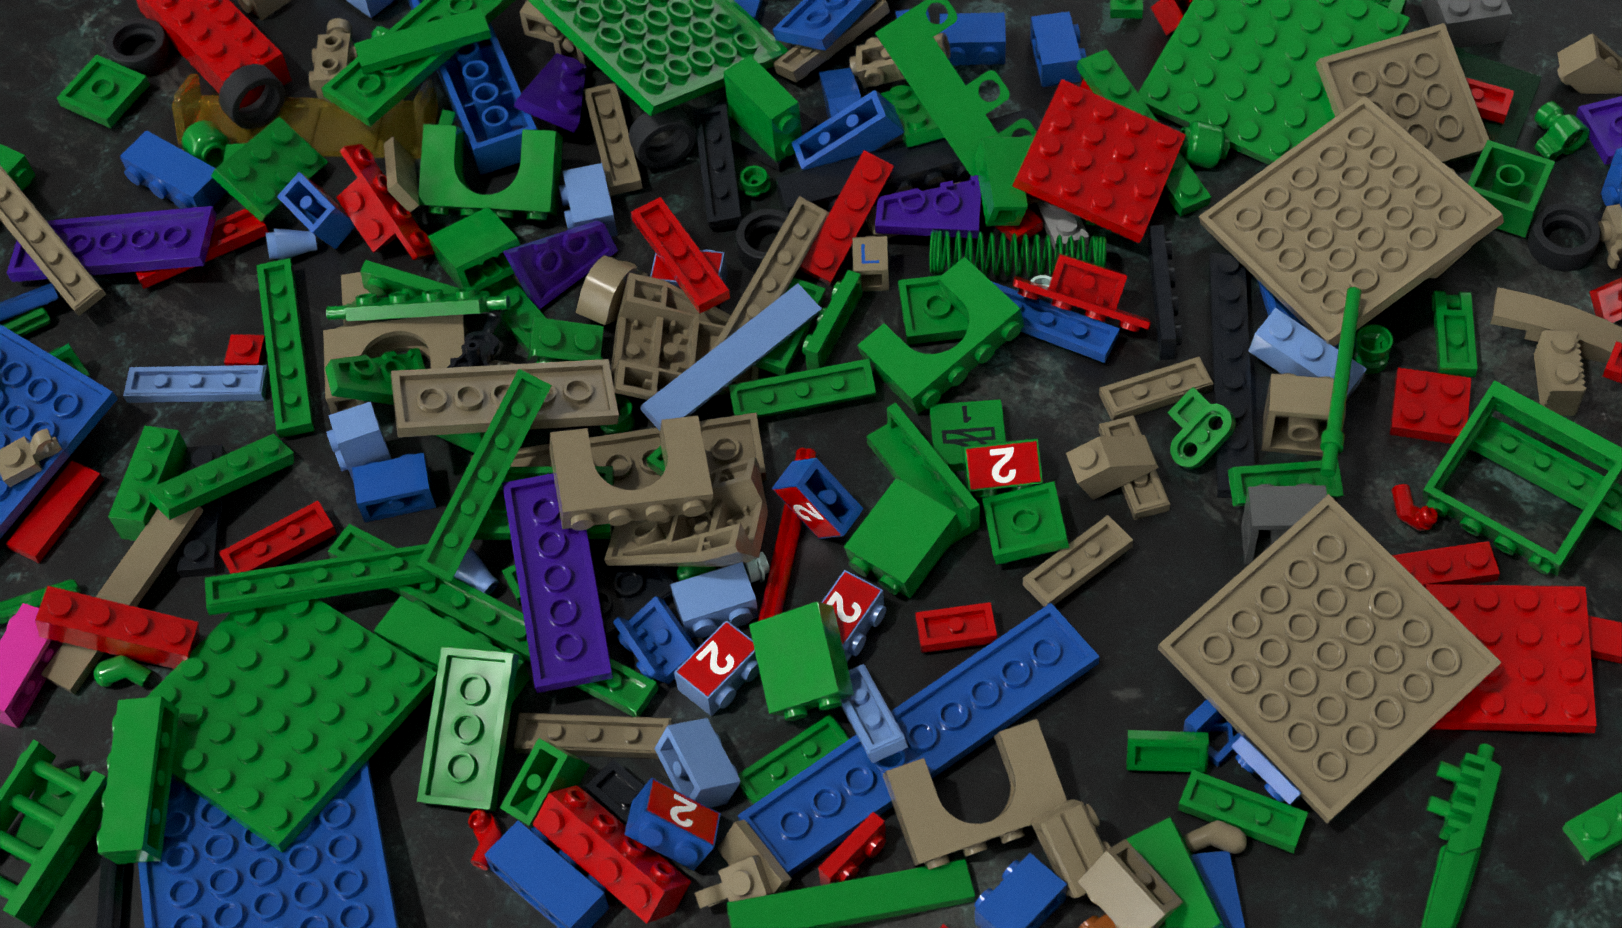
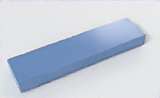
(196, 383)

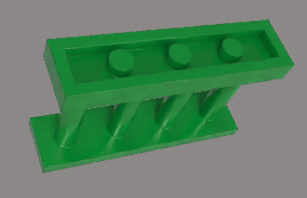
(66, 842)

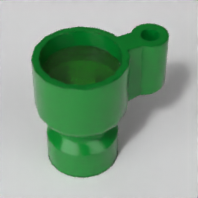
(1564, 132)

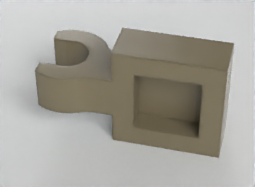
(1612, 233)
(22, 457)
(739, 882)

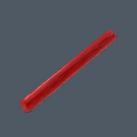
(783, 555)

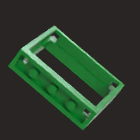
(1549, 425)

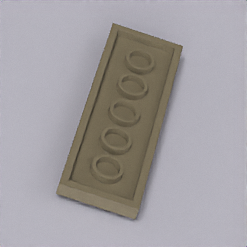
(468, 397)

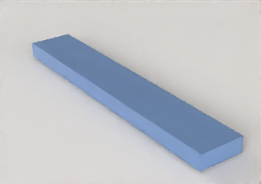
(732, 357)

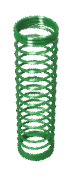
(937, 261)

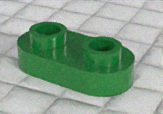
(1201, 433)

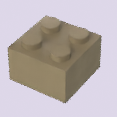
(1296, 414)

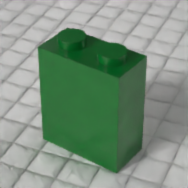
(762, 108)
(474, 249)
(902, 539)
(801, 661)

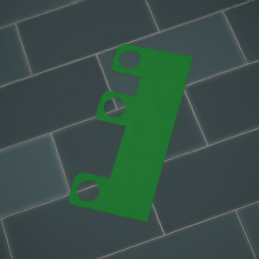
(950, 103)

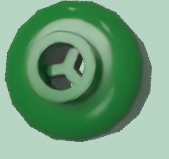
(205, 142)
(1204, 144)

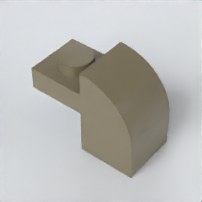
(604, 289)

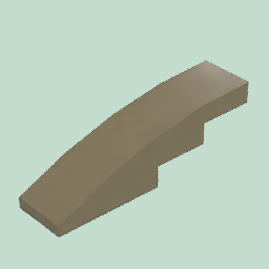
(1540, 314)

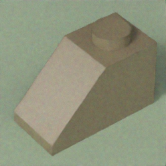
(1591, 67)
(1111, 462)

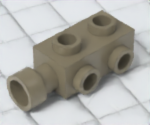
(332, 54)
(876, 66)

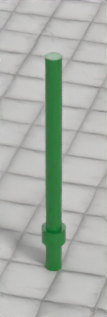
(1333, 438)

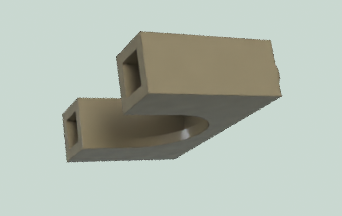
(435, 336)
(590, 500)
(935, 833)

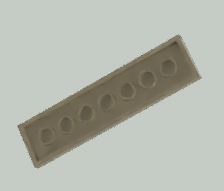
(724, 441)

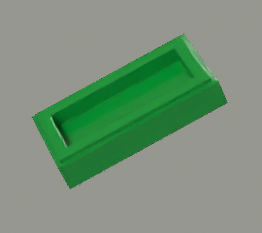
(1167, 751)

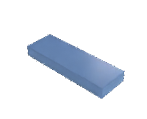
(872, 717)

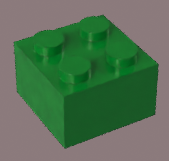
(1512, 184)

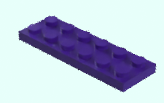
(128, 242)
(555, 589)

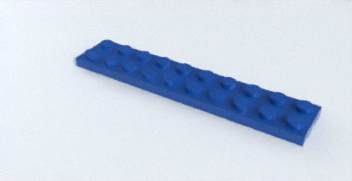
(939, 725)

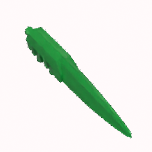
(1464, 828)

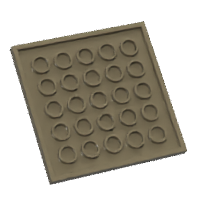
(1346, 212)
(1328, 657)

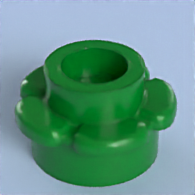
(754, 181)

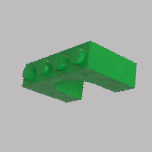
(997, 166)
(530, 194)
(922, 377)

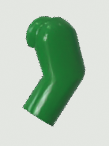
(119, 668)

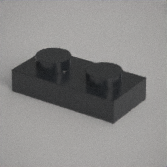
(614, 790)

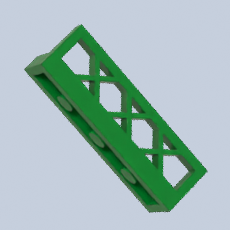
(916, 463)

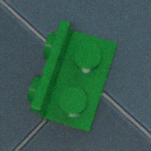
(564, 341)

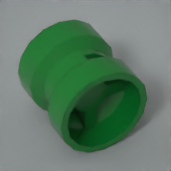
(1373, 348)

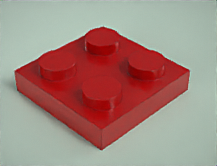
(1429, 405)

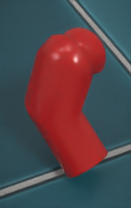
(1418, 518)
(487, 833)

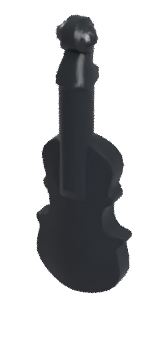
(480, 345)

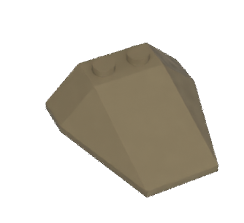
(661, 337)
(714, 539)

